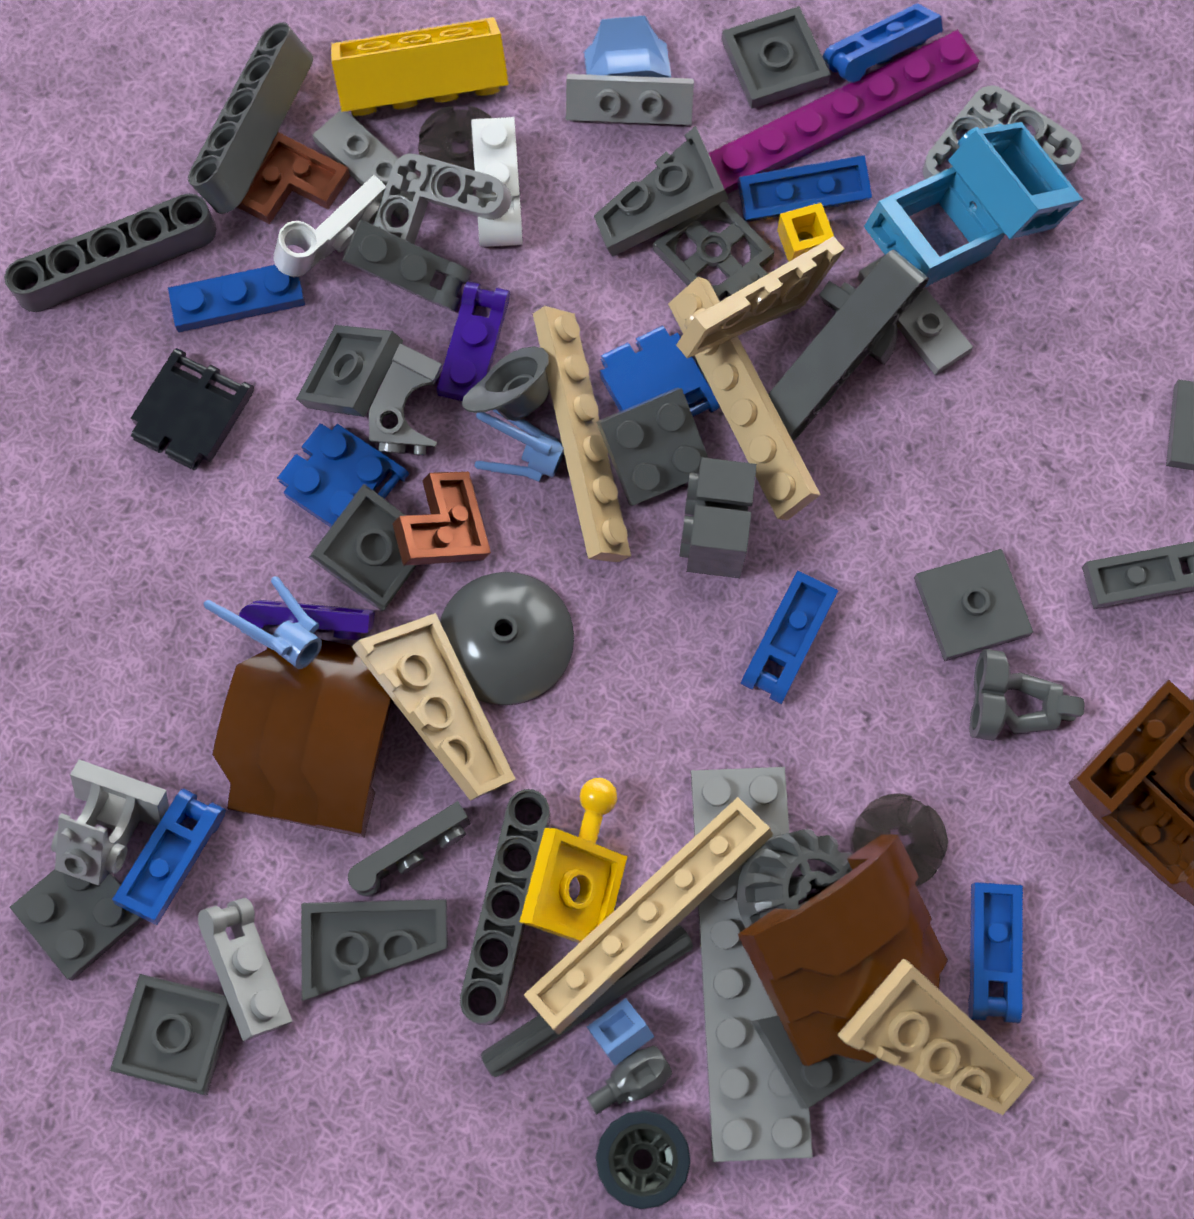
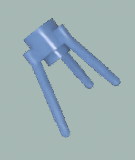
(541, 450)
(290, 640)

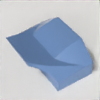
(627, 49)

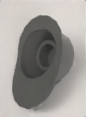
(512, 386)

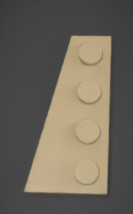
(761, 301)
(435, 696)
(926, 1033)

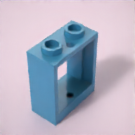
(1014, 179)
(893, 228)

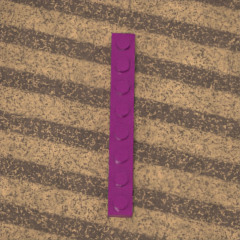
(845, 109)

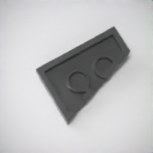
(669, 195)
(366, 937)
(810, 1082)

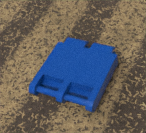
(653, 371)
(336, 472)

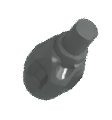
(632, 1079)

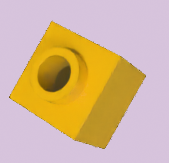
(803, 223)

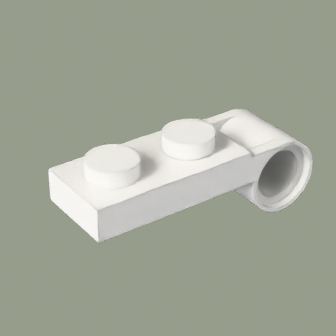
(497, 156)
(331, 234)

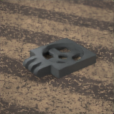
(737, 275)

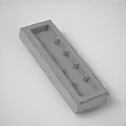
(629, 99)
(360, 151)
(929, 330)

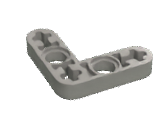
(975, 116)
(429, 189)

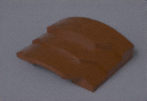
(303, 739)
(1145, 787)
(842, 946)

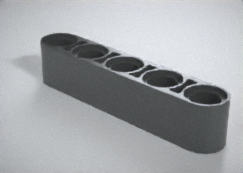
(250, 118)
(91, 248)
(846, 341)
(494, 929)

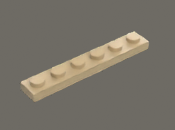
(749, 411)
(580, 436)
(648, 915)

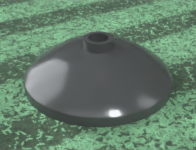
(527, 660)

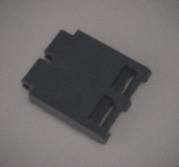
(188, 411)

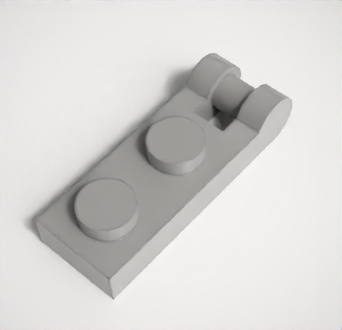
(244, 969)

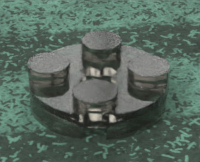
(442, 130)
(911, 818)

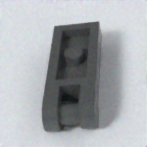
(404, 265)
(1139, 575)
(408, 850)

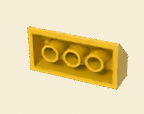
(419, 66)

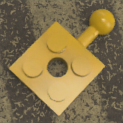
(567, 856)

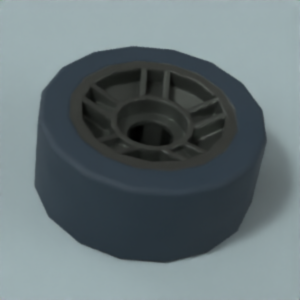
(668, 1167)

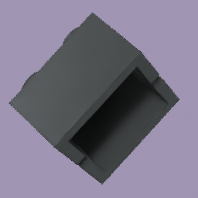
(720, 524)

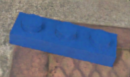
(793, 188)
(234, 297)

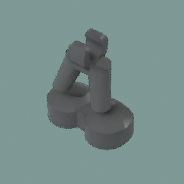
(991, 709)

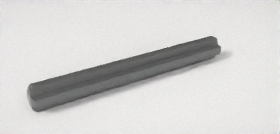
(539, 1033)

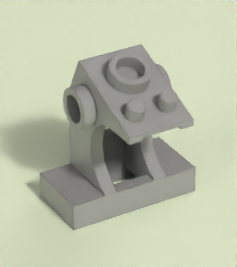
(406, 374)
(112, 803)

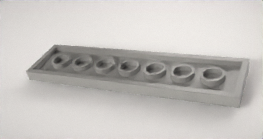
(748, 1098)

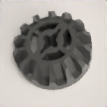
(767, 873)

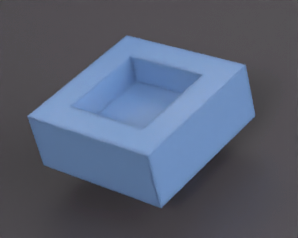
(620, 1031)

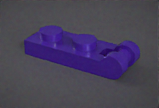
(472, 341)
(345, 621)

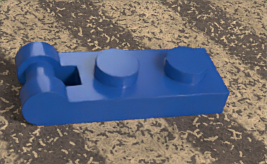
(882, 41)
(790, 635)
(168, 857)
(996, 951)

